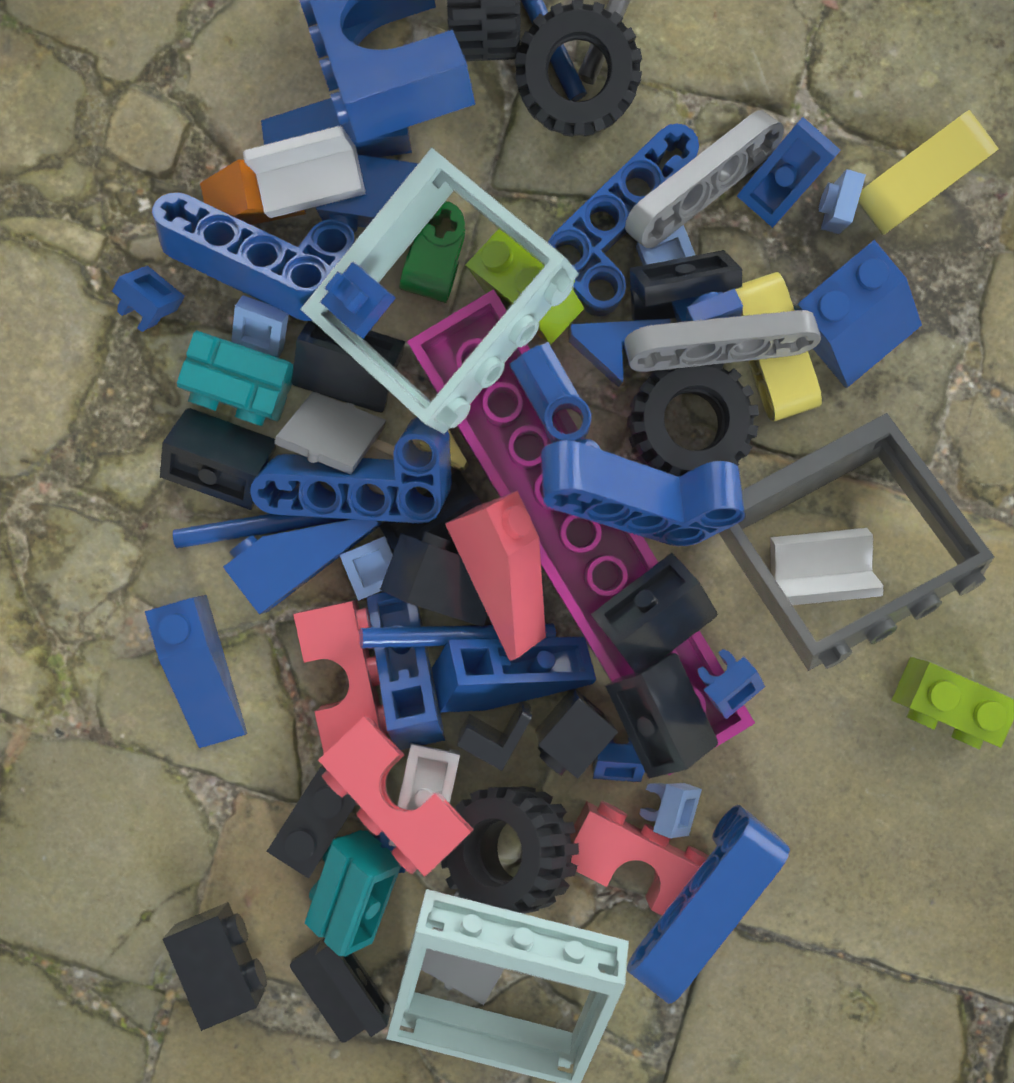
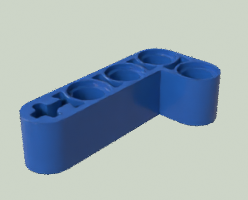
(618, 202)
(247, 255)
(293, 484)
(641, 498)
(709, 905)

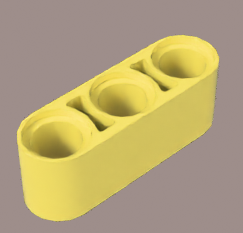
(926, 172)
(784, 383)

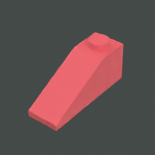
(505, 567)

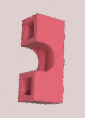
(334, 635)
(360, 767)
(610, 841)

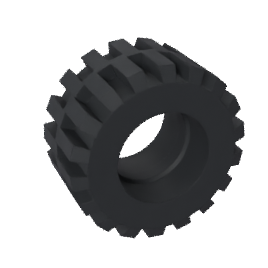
(587, 24)
(485, 28)
(718, 388)
(544, 845)

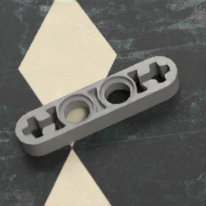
(704, 179)
(721, 340)

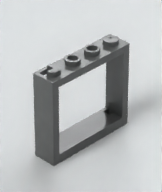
(873, 440)

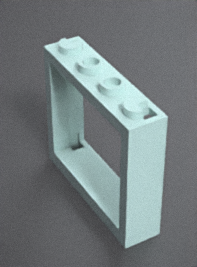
(386, 241)
(520, 945)

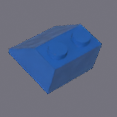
(861, 313)

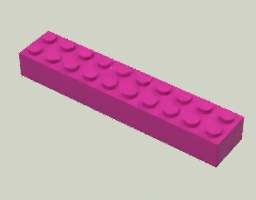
(580, 557)

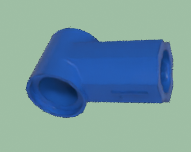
(550, 390)

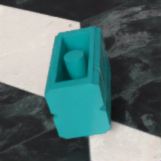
(236, 377)
(352, 892)

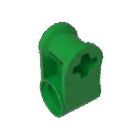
(434, 260)

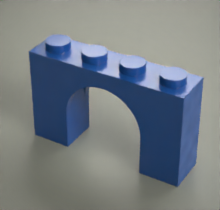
(388, 86)

